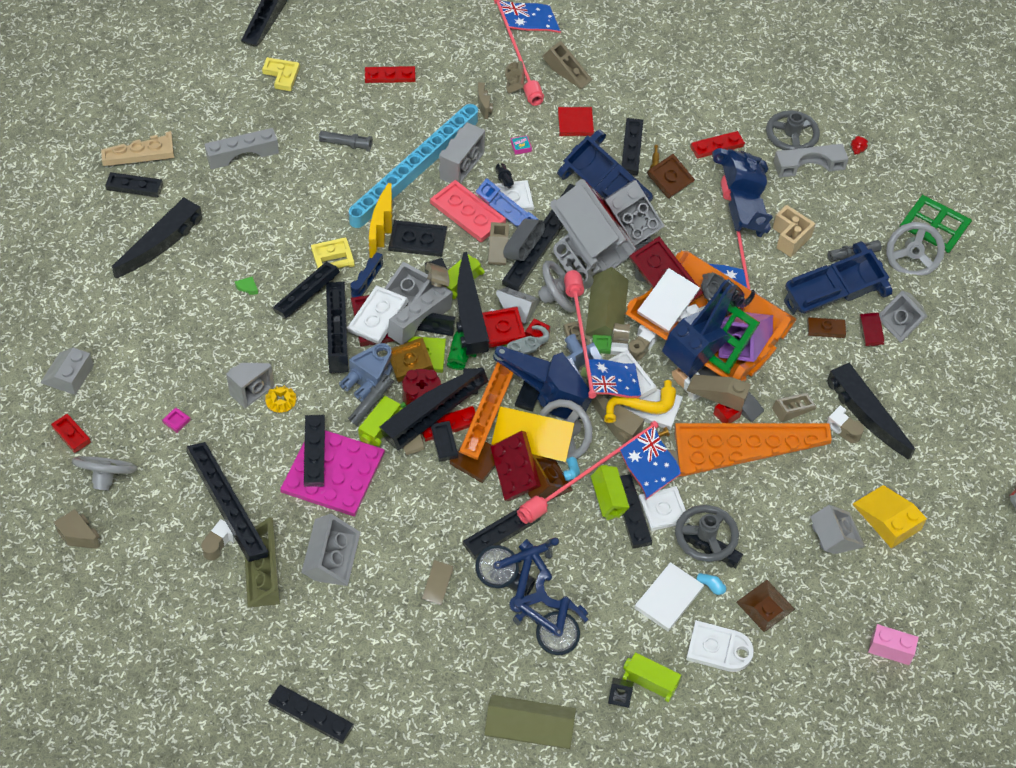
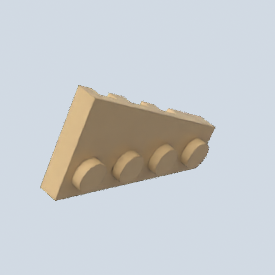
(138, 151)

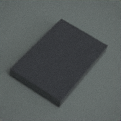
(417, 238)

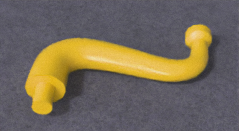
(665, 404)

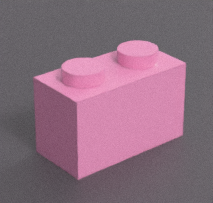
(893, 644)

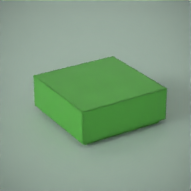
(602, 343)

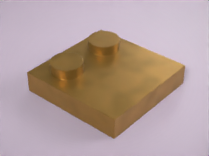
(410, 357)

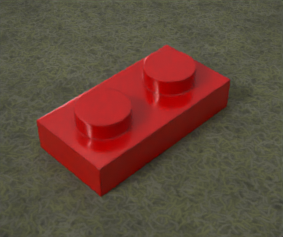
(71, 433)

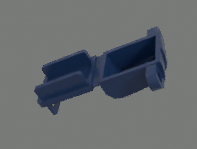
(597, 167)
(746, 182)
(844, 278)

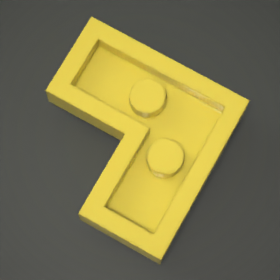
(284, 70)

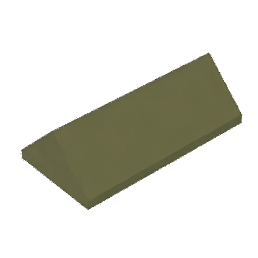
(606, 302)
(262, 574)
(530, 721)

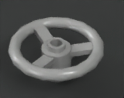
(917, 253)
(555, 288)
(577, 412)
(103, 470)

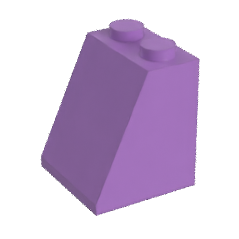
(756, 342)

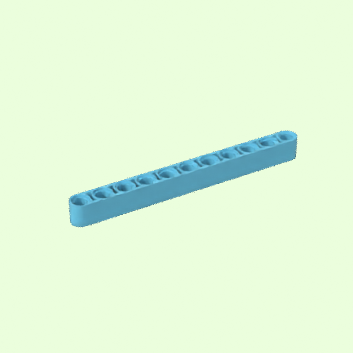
(412, 165)

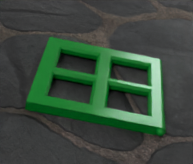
(965, 221)
(738, 344)

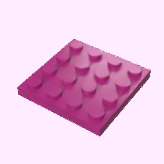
(347, 474)

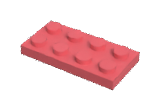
(466, 210)

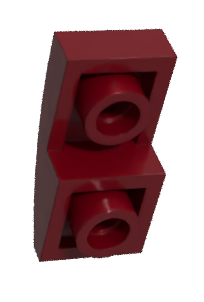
(872, 329)

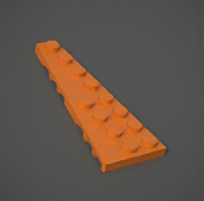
(721, 445)

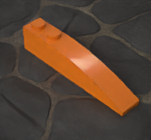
(486, 411)

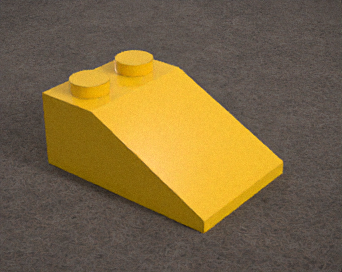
(890, 515)

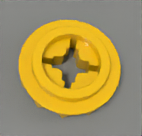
(280, 405)

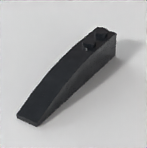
(262, 21)
(160, 237)
(470, 315)
(337, 327)
(430, 408)
(868, 409)

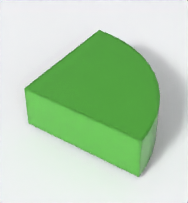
(247, 285)

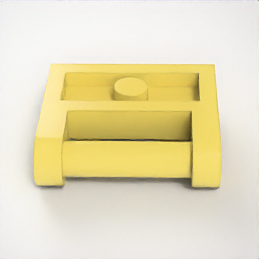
(333, 250)

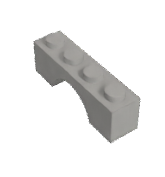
(221, 152)
(831, 157)
(405, 323)

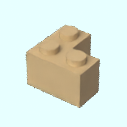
(793, 230)

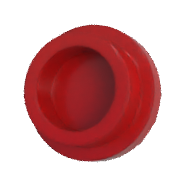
(859, 145)

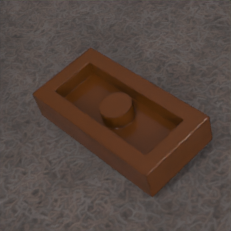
(826, 327)

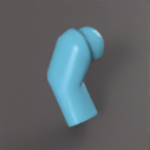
(573, 470)
(712, 582)

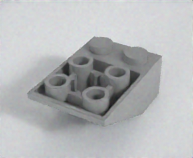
(634, 212)

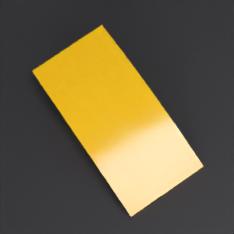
(381, 220)
(545, 435)

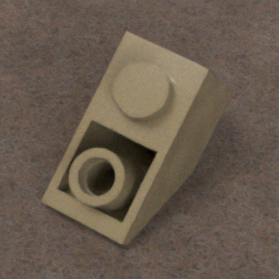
(498, 238)
(75, 530)

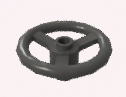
(793, 128)
(706, 531)

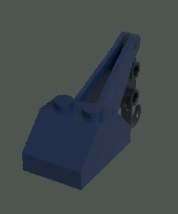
(700, 334)

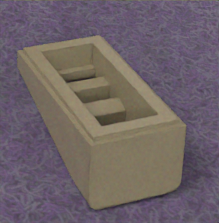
(784, 413)

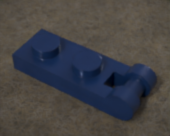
(366, 277)

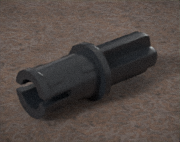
(504, 175)

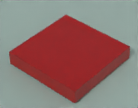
(575, 121)
(503, 326)

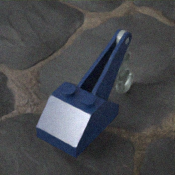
(552, 379)

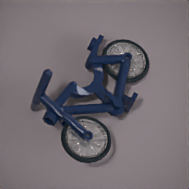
(499, 566)

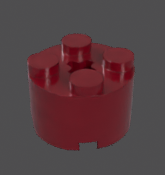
(418, 383)

